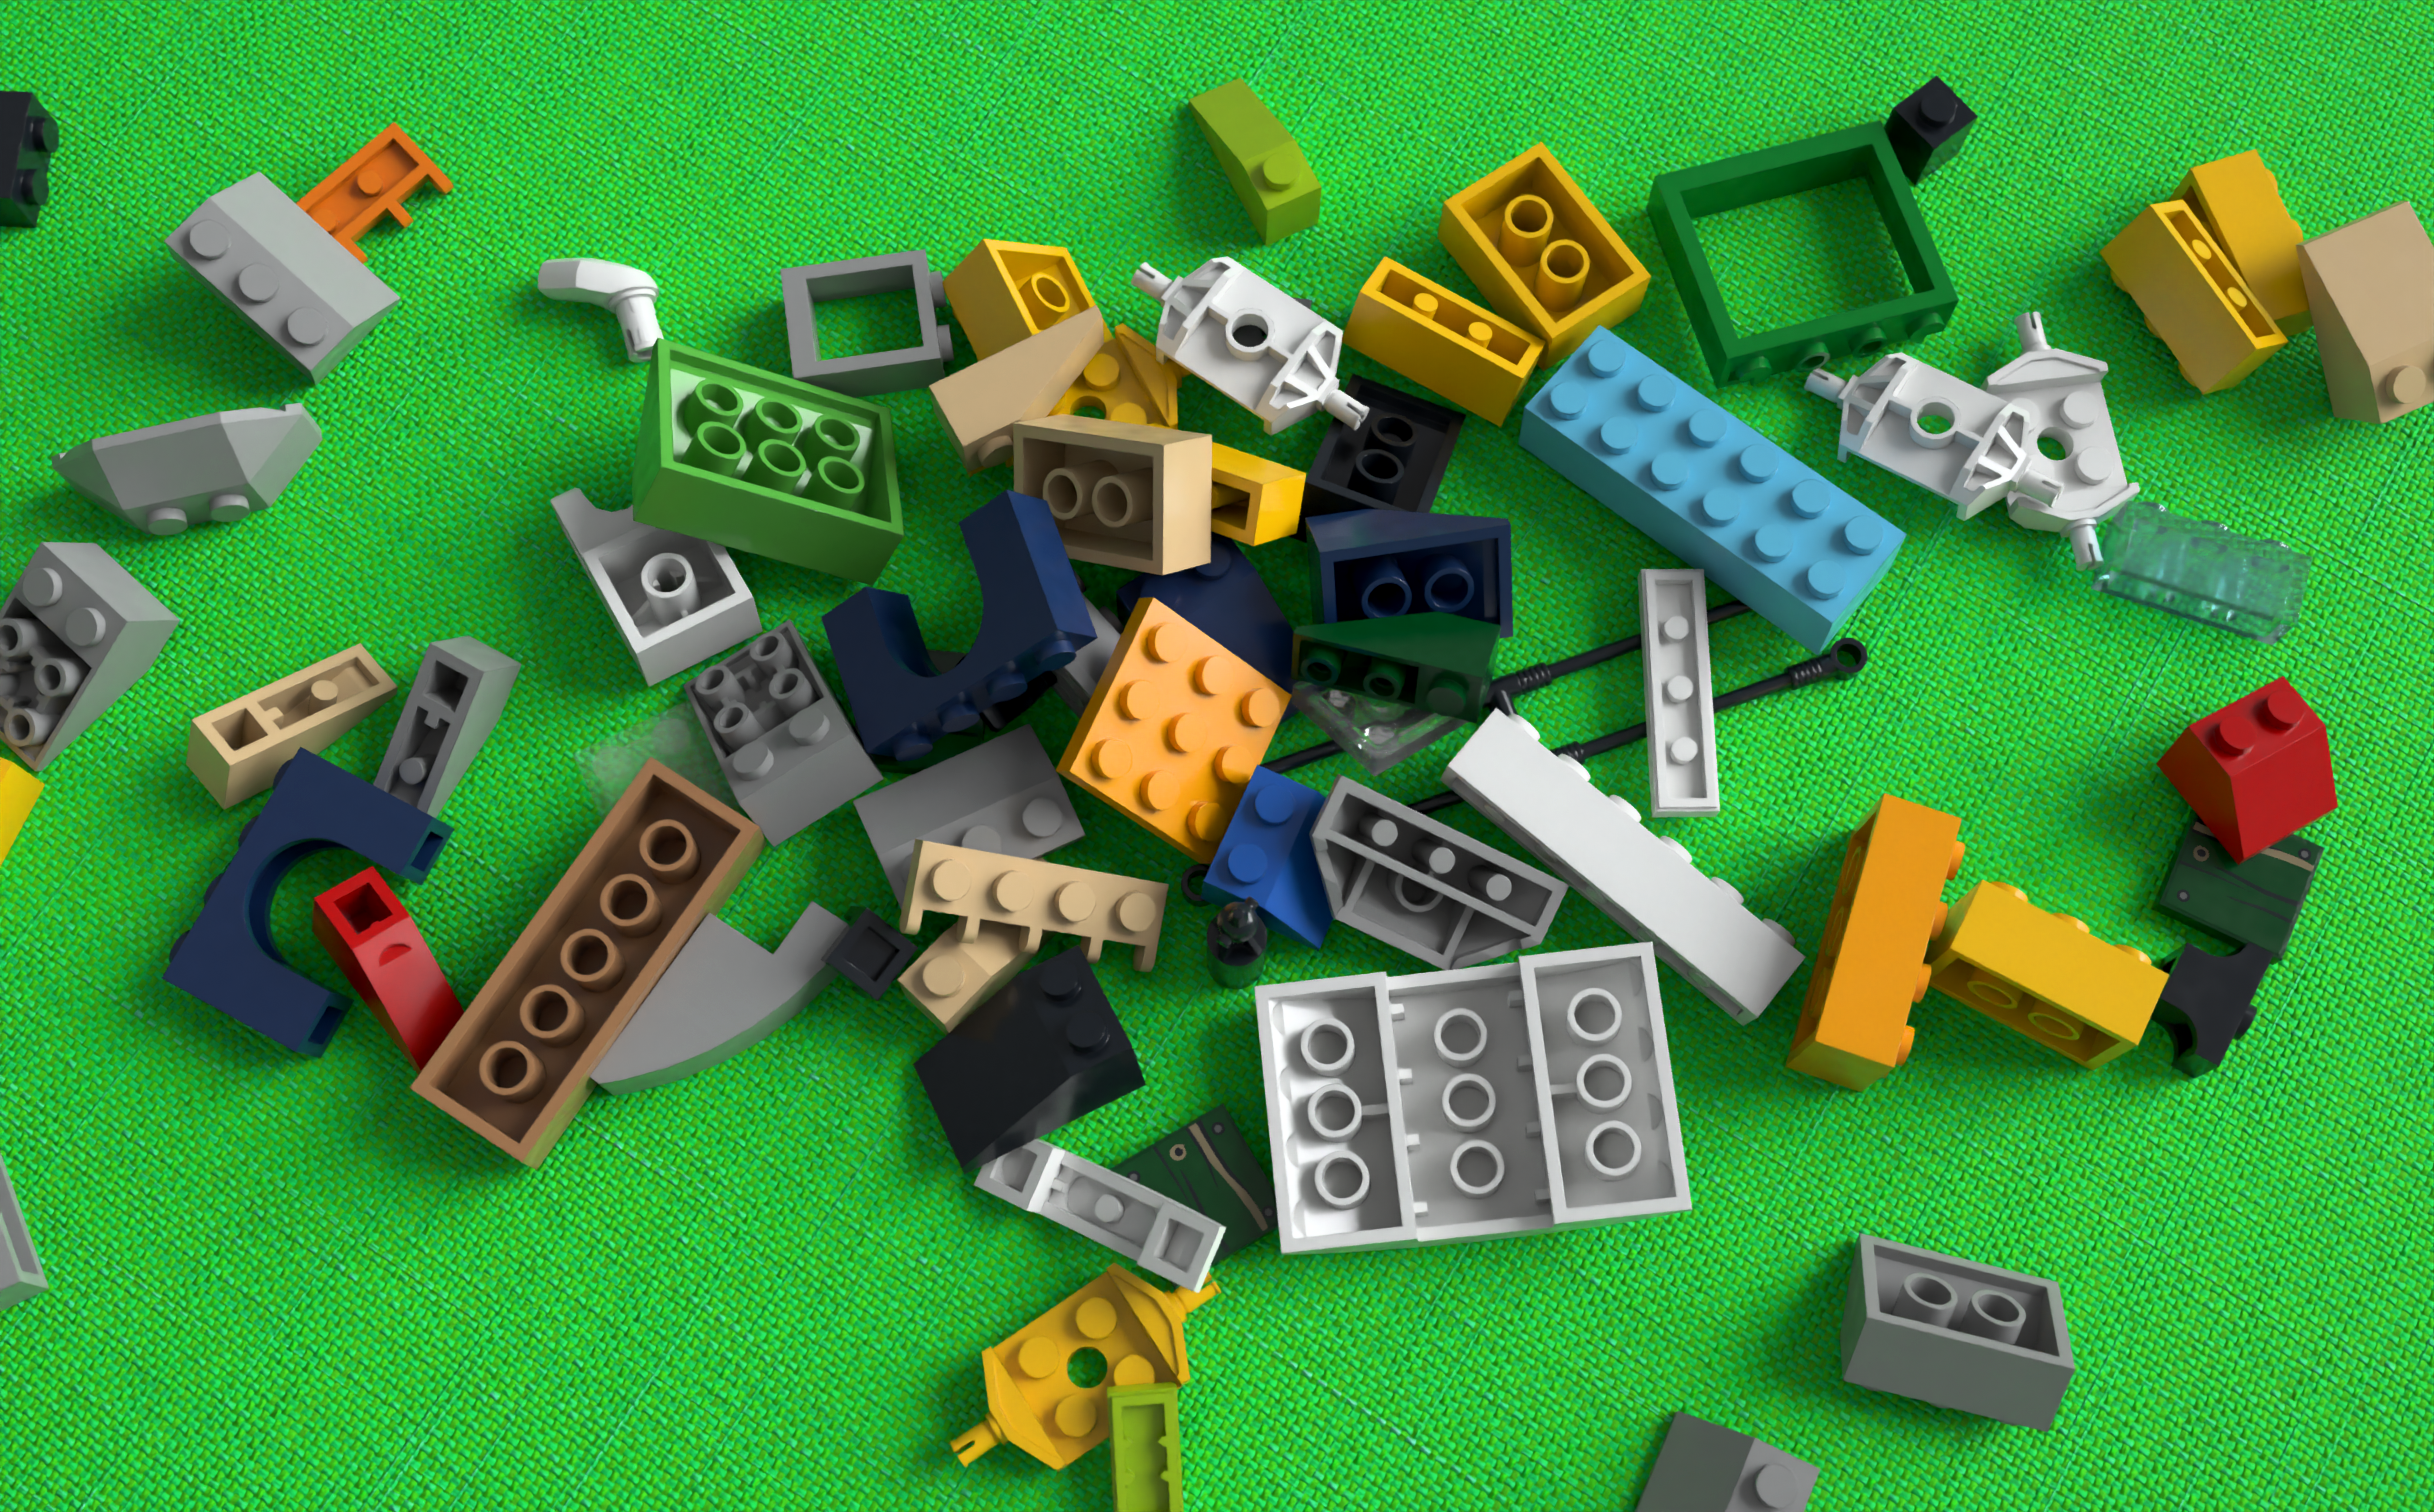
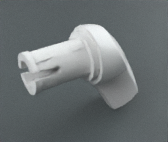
(613, 287)

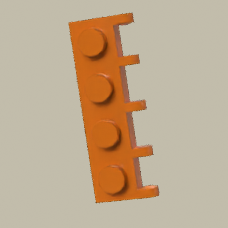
(371, 188)

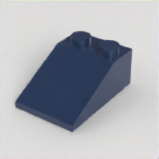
(1409, 564)
(1229, 606)

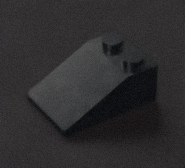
(1385, 463)
(1029, 1061)

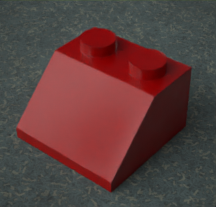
(2255, 769)

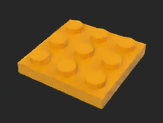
(1174, 731)

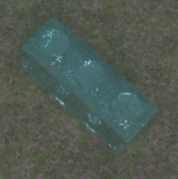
(2202, 572)

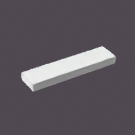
(1678, 693)

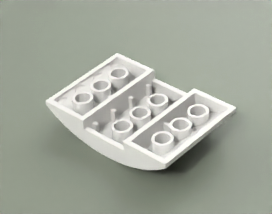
(1471, 1102)

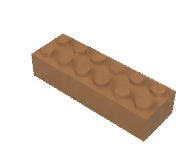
(588, 962)

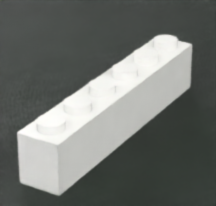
(1623, 866)

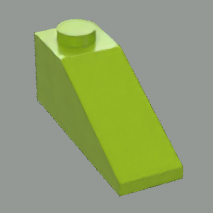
(1259, 160)

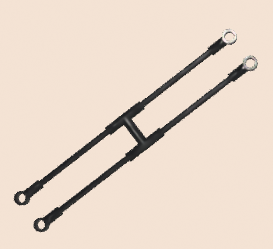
(1538, 676)

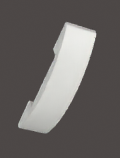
(1107, 1210)

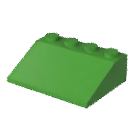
(766, 465)

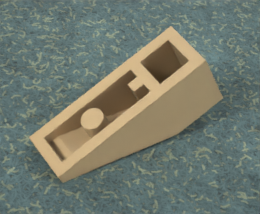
(1013, 387)
(250, 738)
(960, 977)

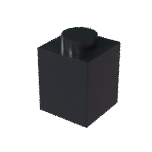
(1928, 129)

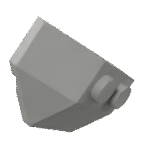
(193, 467)
(1426, 882)

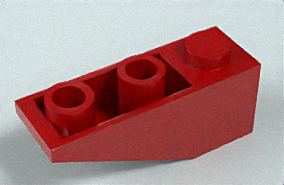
(387, 963)

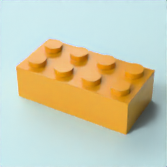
(1876, 944)

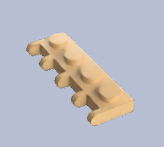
(1036, 898)

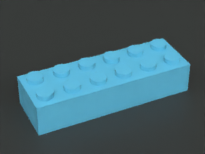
(1709, 488)

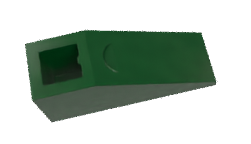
(1411, 660)

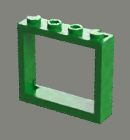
(1778, 173)

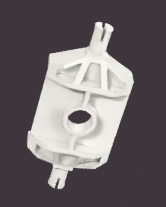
(1276, 380)
(2067, 405)
(1968, 464)

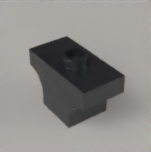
(2208, 1002)

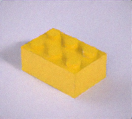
(1542, 253)
(2044, 975)

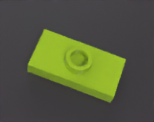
(1145, 1447)

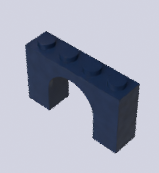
(1028, 626)
(231, 949)

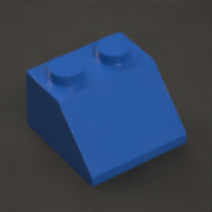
(1273, 859)

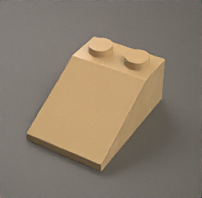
(2373, 313)

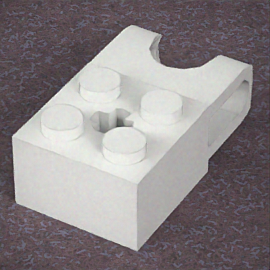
(663, 589)

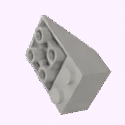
(72, 646)
(781, 734)

